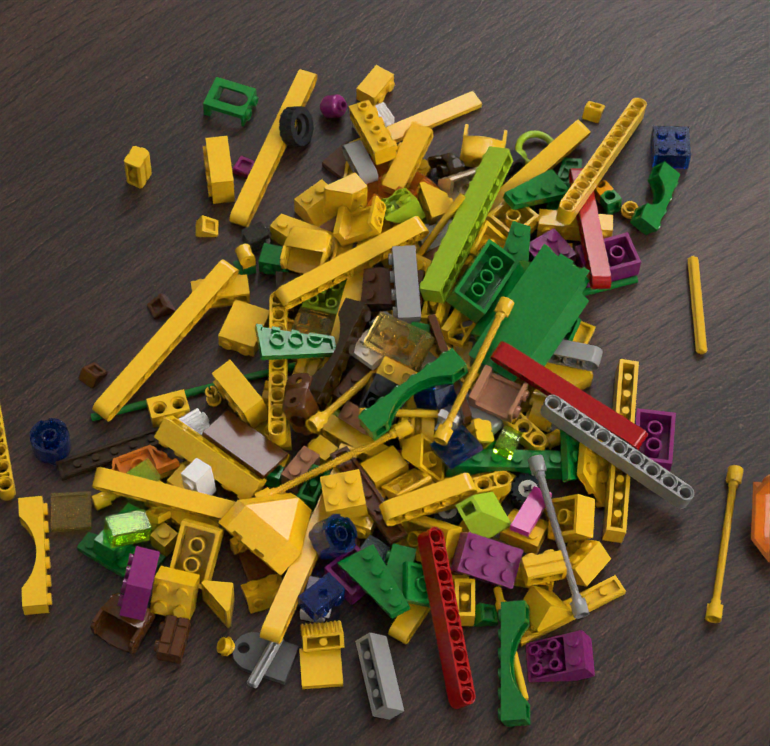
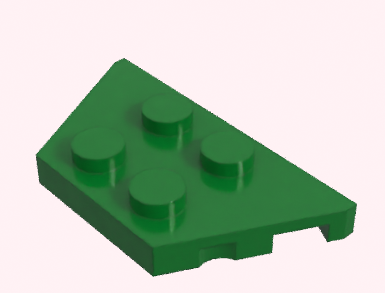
(569, 456)

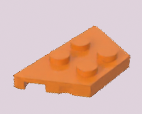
(158, 459)

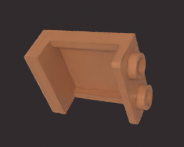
(498, 395)

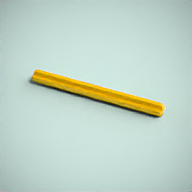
(697, 305)

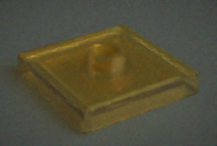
(71, 511)

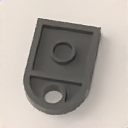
(280, 665)

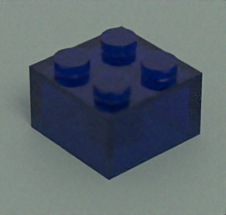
(671, 145)

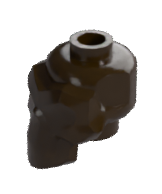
(446, 164)

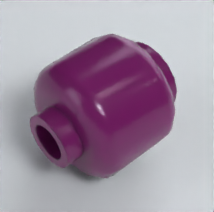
(333, 106)

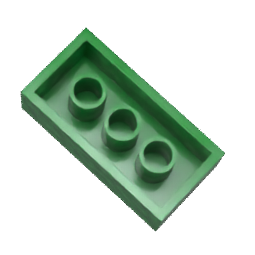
(482, 281)

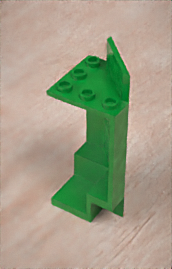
(545, 307)

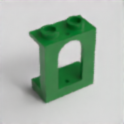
(243, 112)

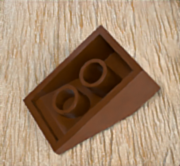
(377, 289)

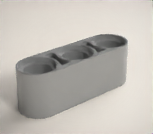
(360, 161)

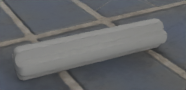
(263, 664)

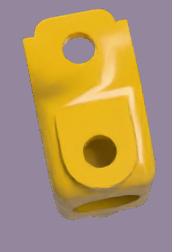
(475, 146)
(305, 249)

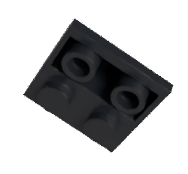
(375, 388)

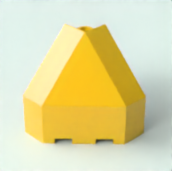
(270, 527)

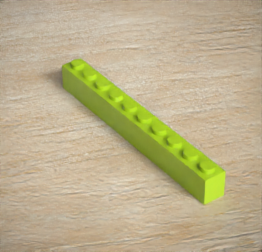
(466, 225)

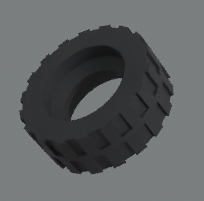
(287, 126)

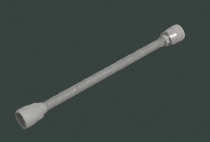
(578, 604)

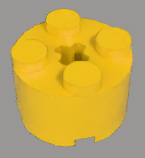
(534, 415)

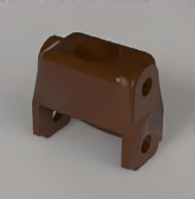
(299, 402)
(119, 630)

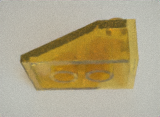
(399, 341)

